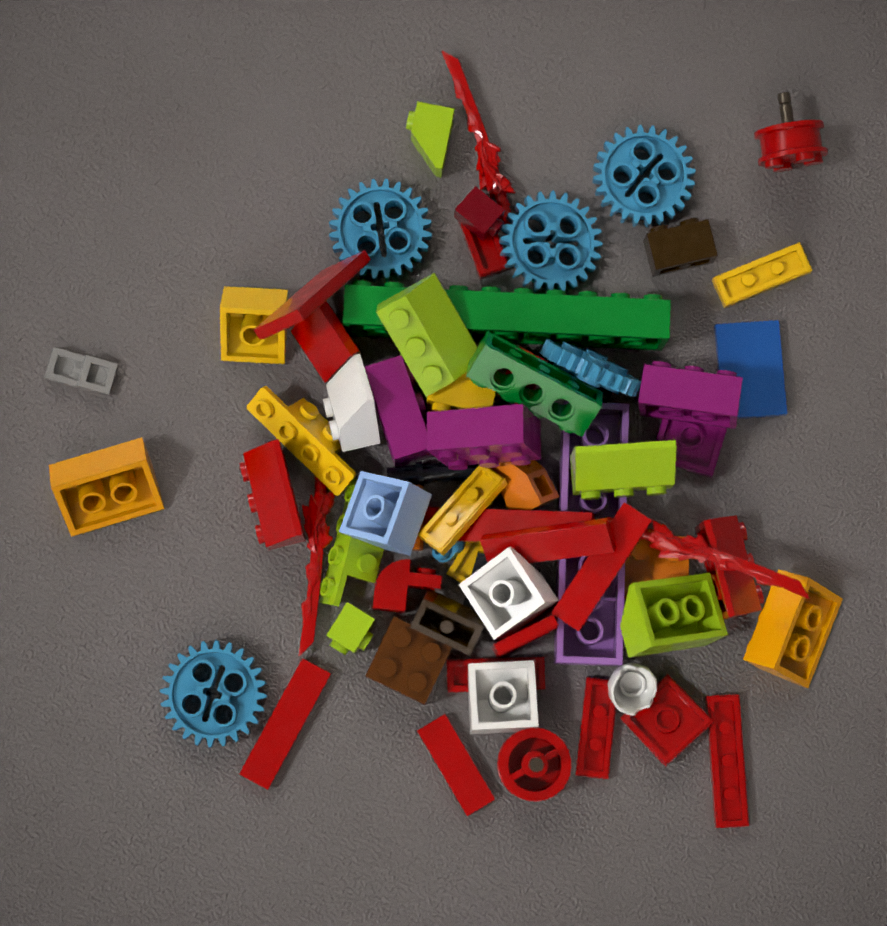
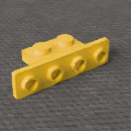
(305, 436)

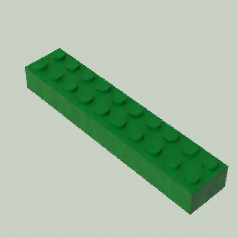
(530, 317)

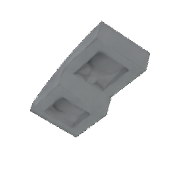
(80, 371)

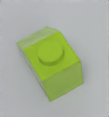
(431, 133)

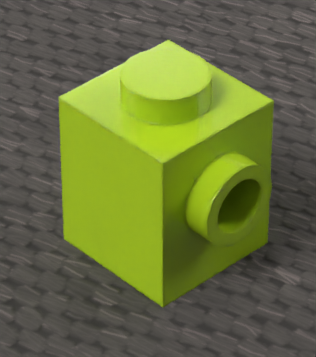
(351, 630)

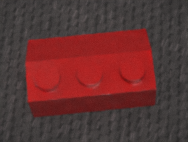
(272, 496)
(734, 589)

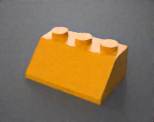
(105, 486)
(793, 631)

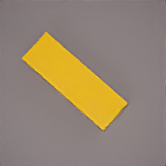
(761, 275)
(462, 509)

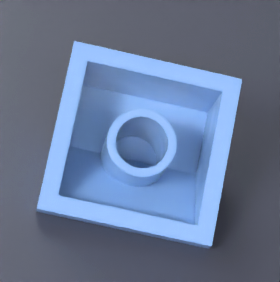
(385, 512)

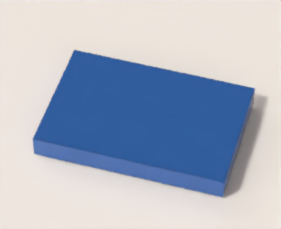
(756, 356)

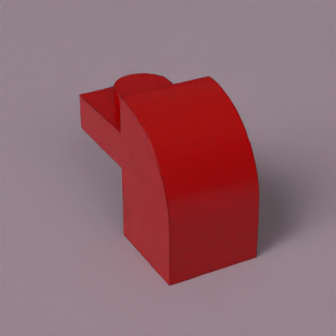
(394, 581)

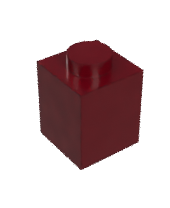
(480, 214)

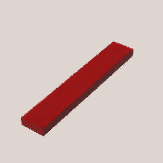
(508, 520)

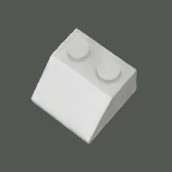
(352, 407)
(508, 593)
(502, 697)

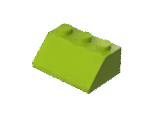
(428, 333)
(623, 469)
(671, 615)

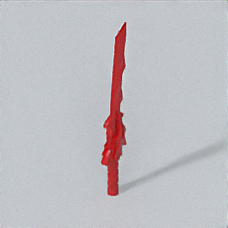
(488, 158)
(318, 538)
(697, 548)

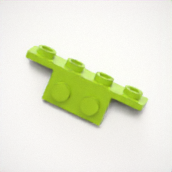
(348, 558)

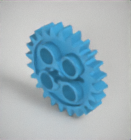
(666, 193)
(550, 214)
(408, 226)
(590, 367)
(185, 684)

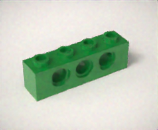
(527, 369)

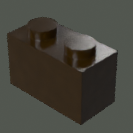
(680, 246)
(448, 622)

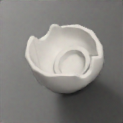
(632, 688)

